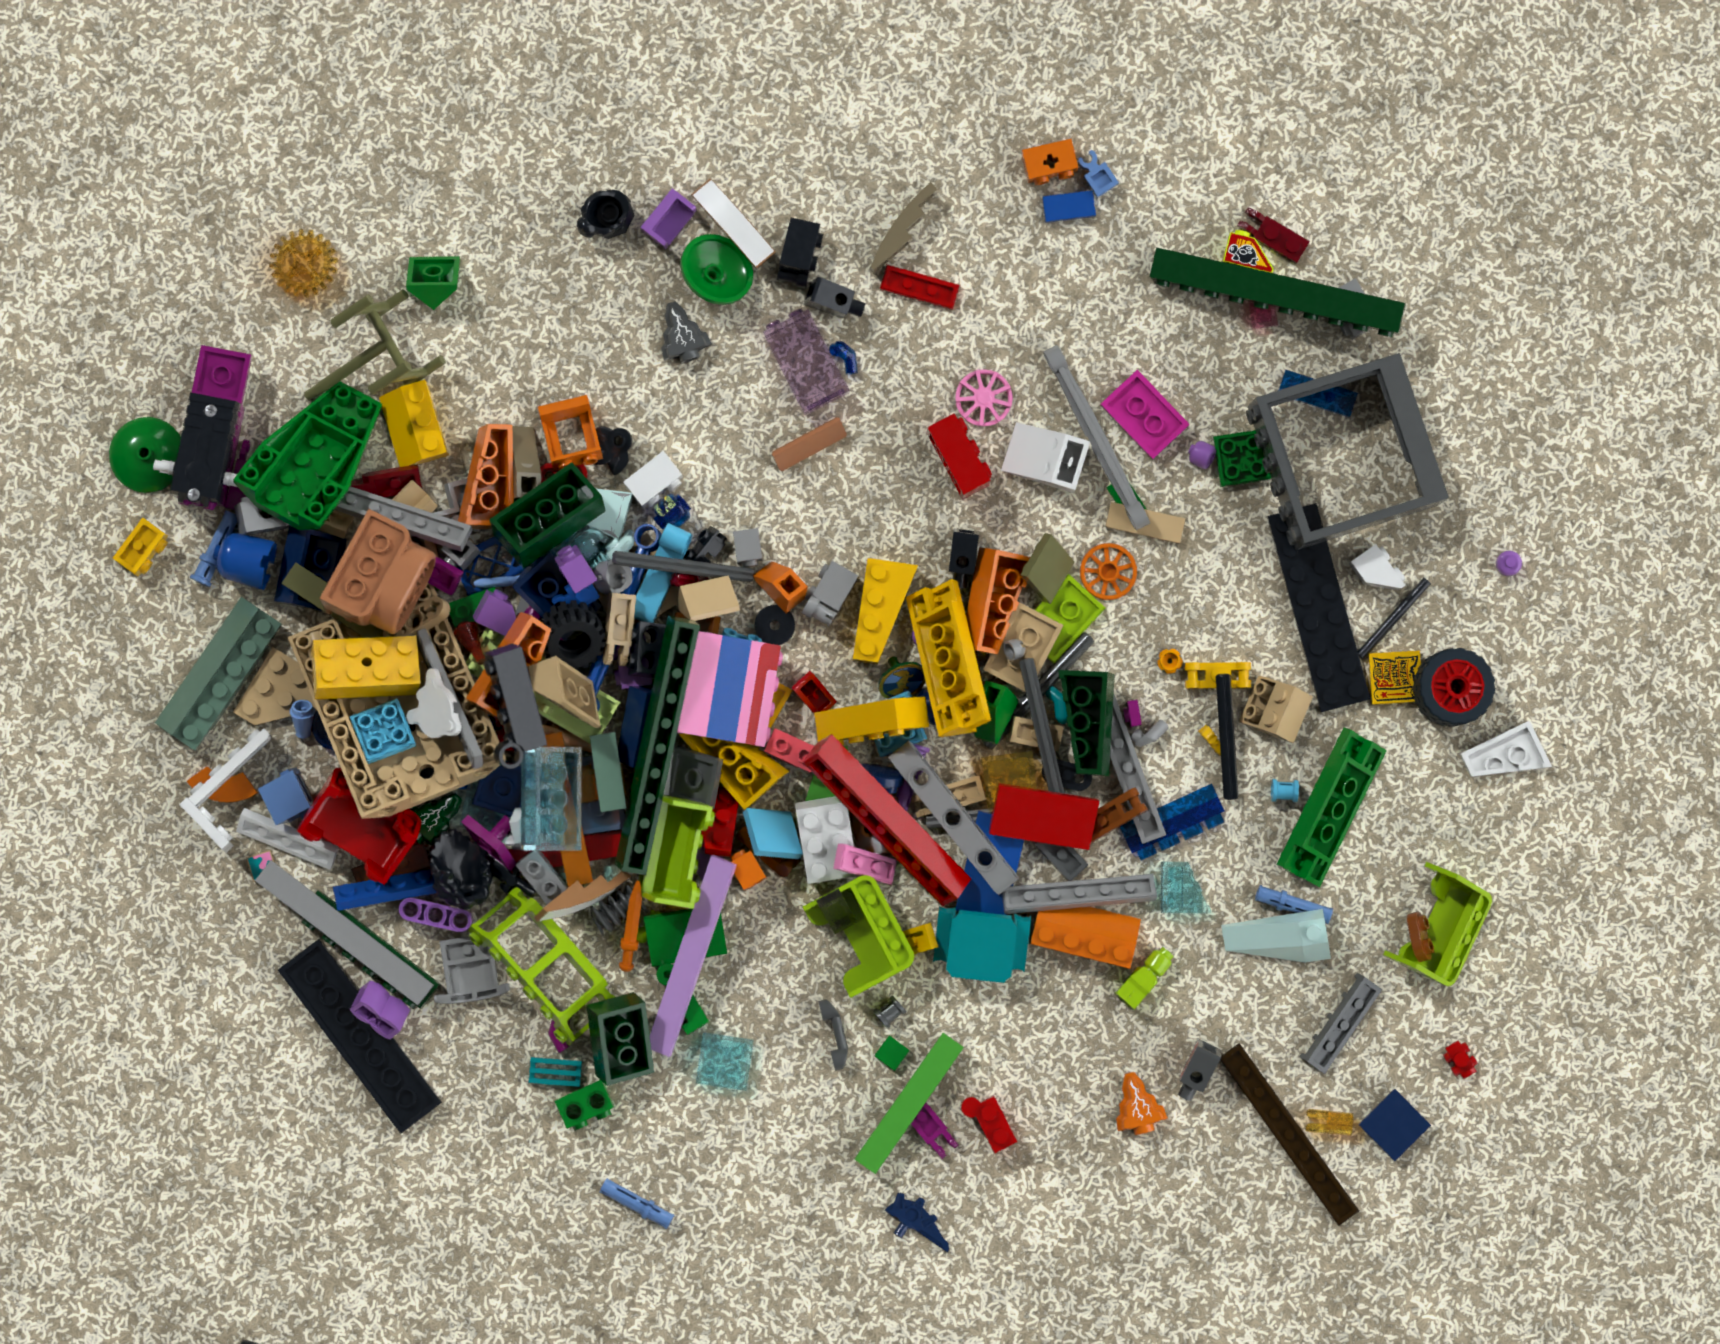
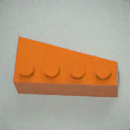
(528, 634)

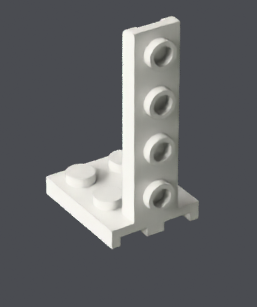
(219, 776)

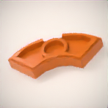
(233, 790)

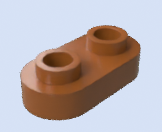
(1421, 944)

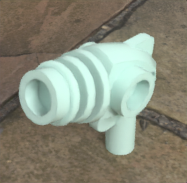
(623, 544)

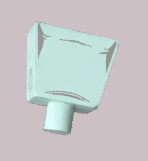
(614, 518)

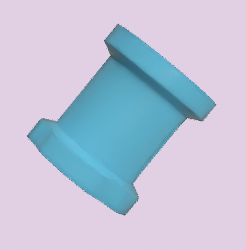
(1284, 790)

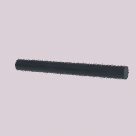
(1393, 618)

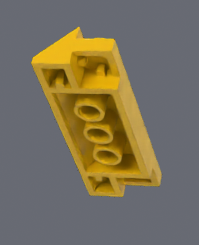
(948, 659)

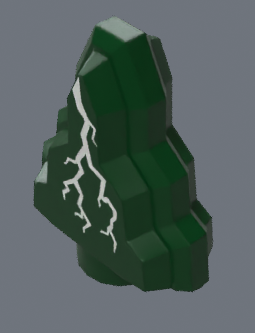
(436, 817)

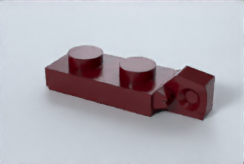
(388, 481)

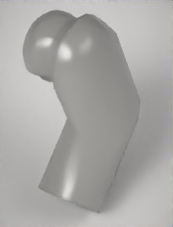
(1151, 736)

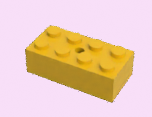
(342, 671)

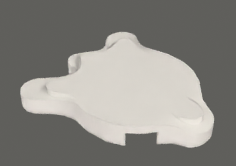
(435, 708)

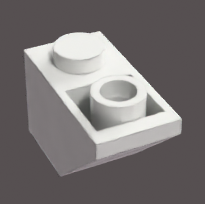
(1375, 570)

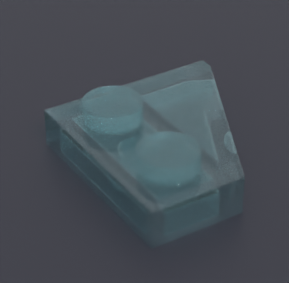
(1180, 890)

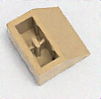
(1276, 708)

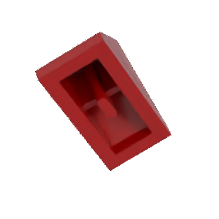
(813, 693)

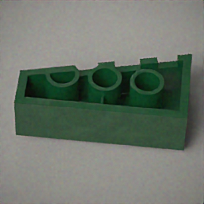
(1089, 713)

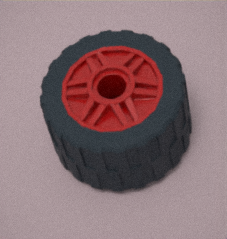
(1473, 685)

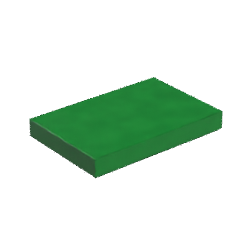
(666, 933)

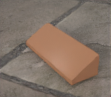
(809, 444)

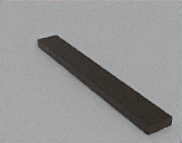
(1289, 1134)

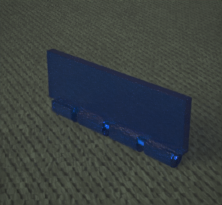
(1178, 816)

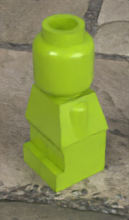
(1144, 978)

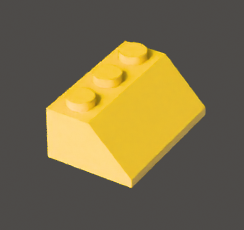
(413, 424)

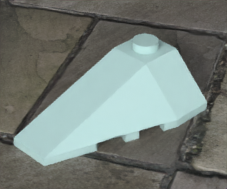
(1286, 937)

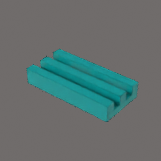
(533, 1060)

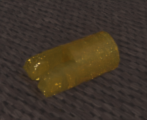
(1336, 1122)

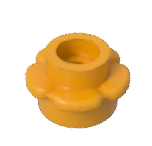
(1169, 654)

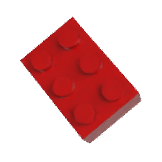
(959, 455)

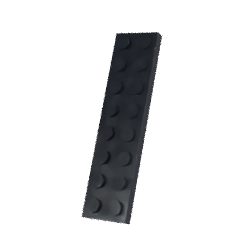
(1320, 616)
(373, 1058)

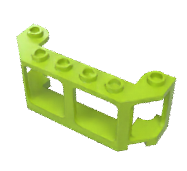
(563, 946)

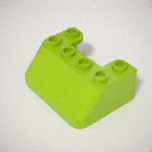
(675, 852)
(874, 937)

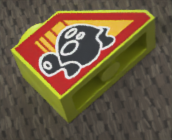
(1245, 252)

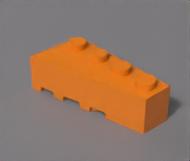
(490, 476)
(994, 597)

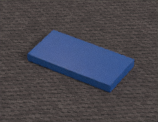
(978, 894)

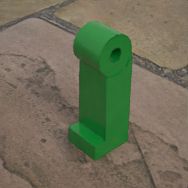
(694, 1015)

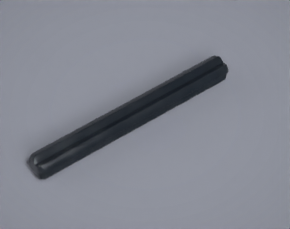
(1227, 736)

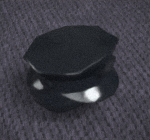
(605, 214)

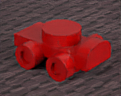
(1463, 1063)

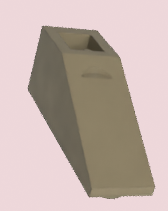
(525, 461)

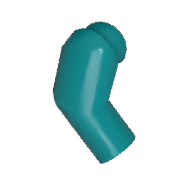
(1059, 705)

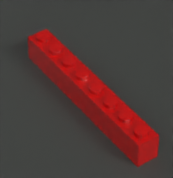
(887, 820)

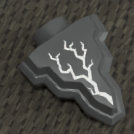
(682, 337)

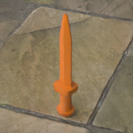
(629, 942)

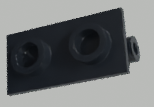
(707, 543)

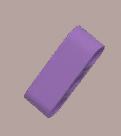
(424, 910)

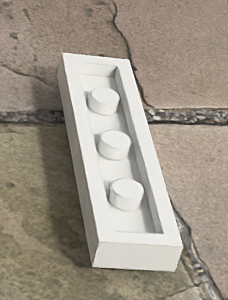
(286, 839)

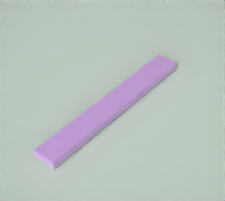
(691, 955)

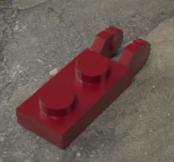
(1275, 236)

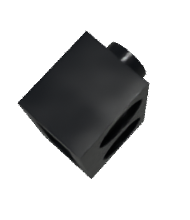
(641, 648)

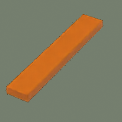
(575, 862)

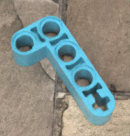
(656, 583)

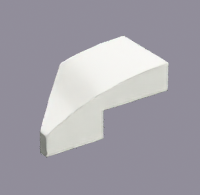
(514, 837)

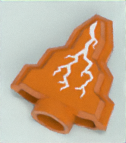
(1138, 1107)

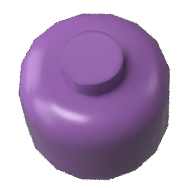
(1202, 454)
(1508, 563)

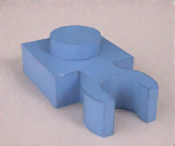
(1099, 177)

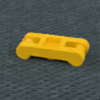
(1214, 669)

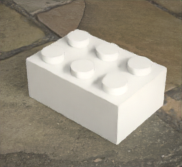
(821, 828)

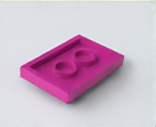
(1144, 414)

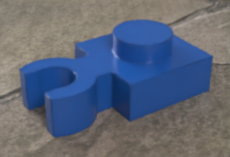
(586, 595)

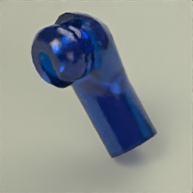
(847, 354)

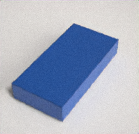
(1069, 206)

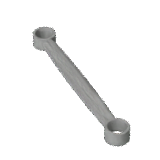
(1097, 438)

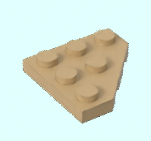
(273, 690)

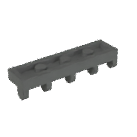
(1341, 1023)

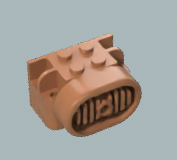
(379, 575)

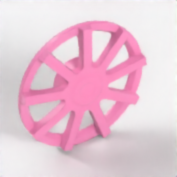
(983, 397)

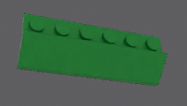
(1331, 807)

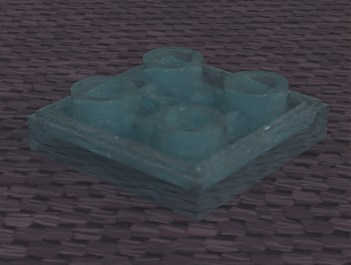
(724, 1061)

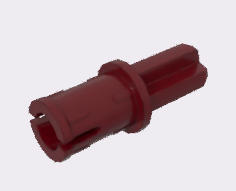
(680, 579)

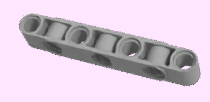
(966, 833)

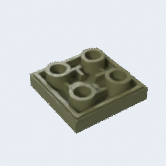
(1047, 568)

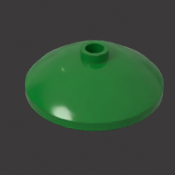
(723, 262)
(125, 457)

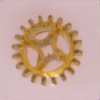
(318, 279)

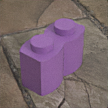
(380, 1009)

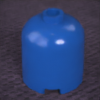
(245, 559)

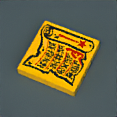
(1393, 676)

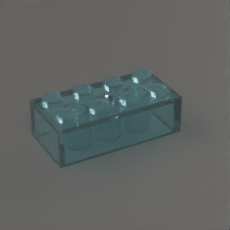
(551, 799)

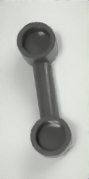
(830, 1012)

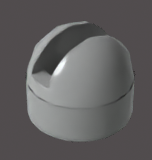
(1013, 649)

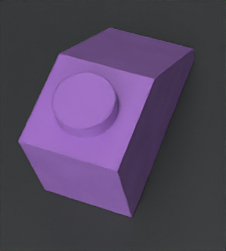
(495, 612)

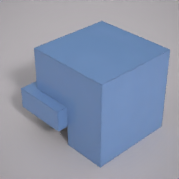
(286, 797)

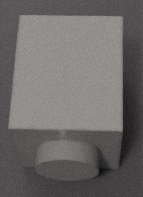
(747, 547)

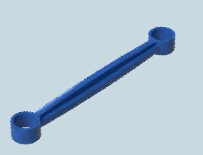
(598, 669)

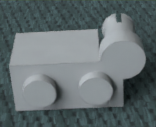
(830, 594)

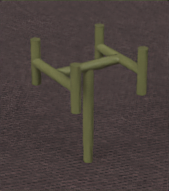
(402, 372)

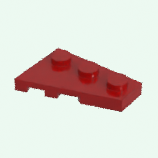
(719, 837)

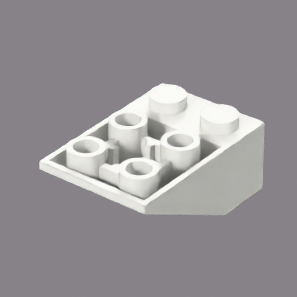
(1045, 456)

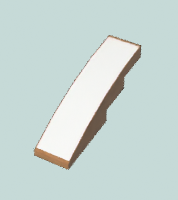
(733, 223)
(579, 898)

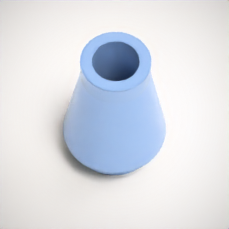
(302, 717)

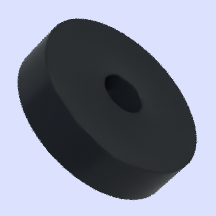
(778, 636)

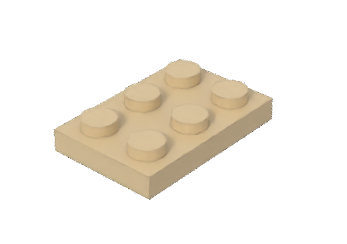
(1038, 638)

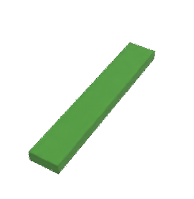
(909, 1103)

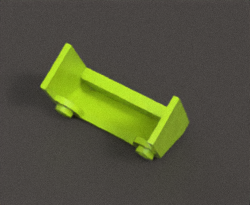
(1452, 927)

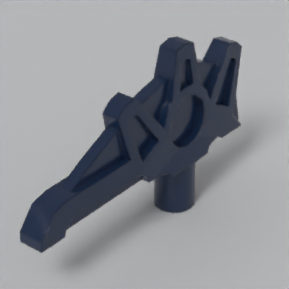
(915, 1217)

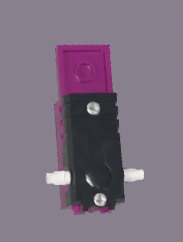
(210, 430)

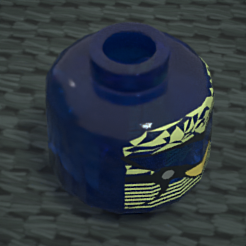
(671, 510)

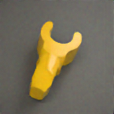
(1211, 738)

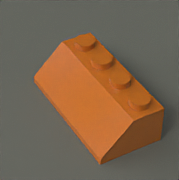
(1088, 934)

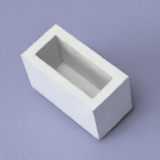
(653, 480)

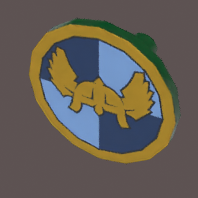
(901, 678)

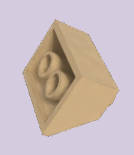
(566, 689)

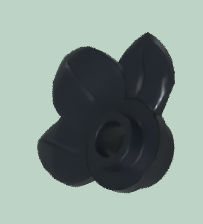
(613, 454)

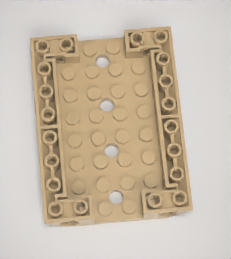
(395, 781)

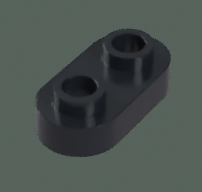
(1067, 773)

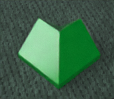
(432, 278)

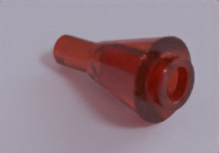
(468, 636)

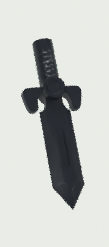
(514, 879)

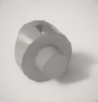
(609, 577)

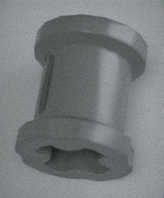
(889, 1011)

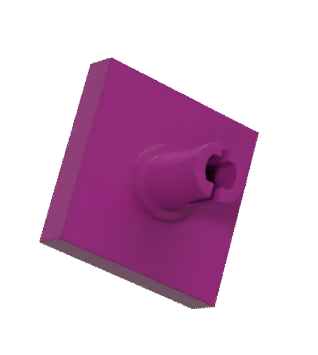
(491, 840)

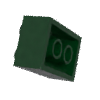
(620, 1038)

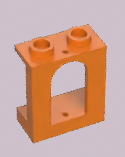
(565, 410)

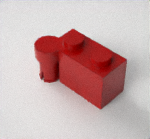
(991, 1121)

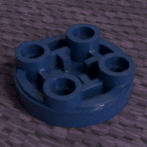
(887, 776)

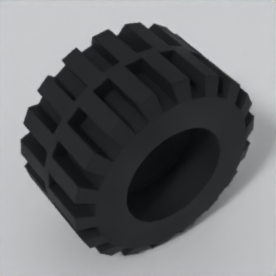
(570, 618)

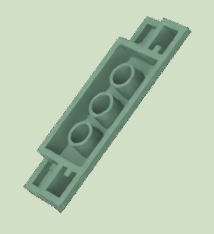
(218, 674)

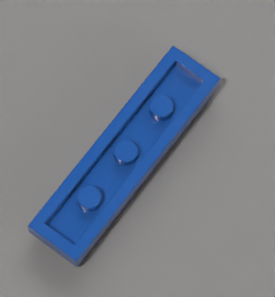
(373, 892)

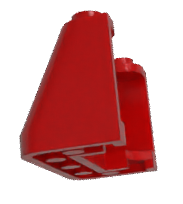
(375, 841)

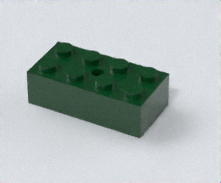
(547, 515)

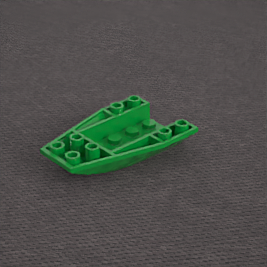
(311, 459)

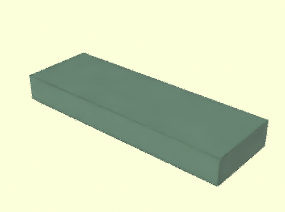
(608, 772)

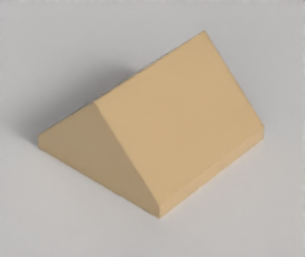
(707, 599)

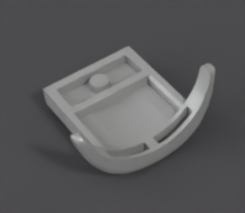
(468, 972)

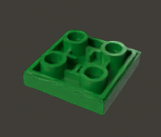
(1239, 459)

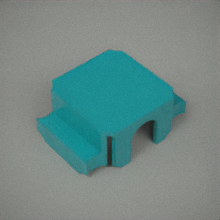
(981, 944)

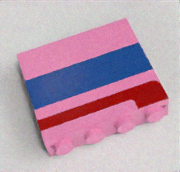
(731, 689)

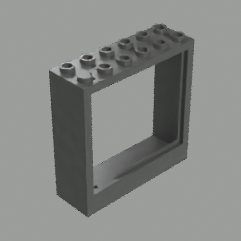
(1408, 428)

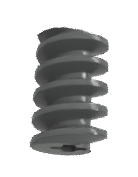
(613, 911)

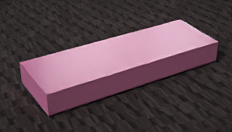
(862, 862)

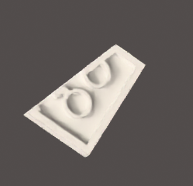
(1508, 752)

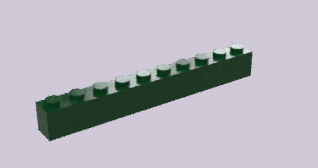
(1278, 291)
(657, 745)

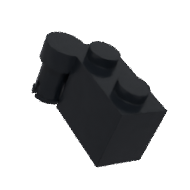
(798, 252)

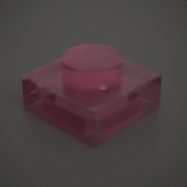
(1263, 318)

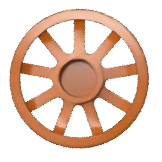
(1108, 571)

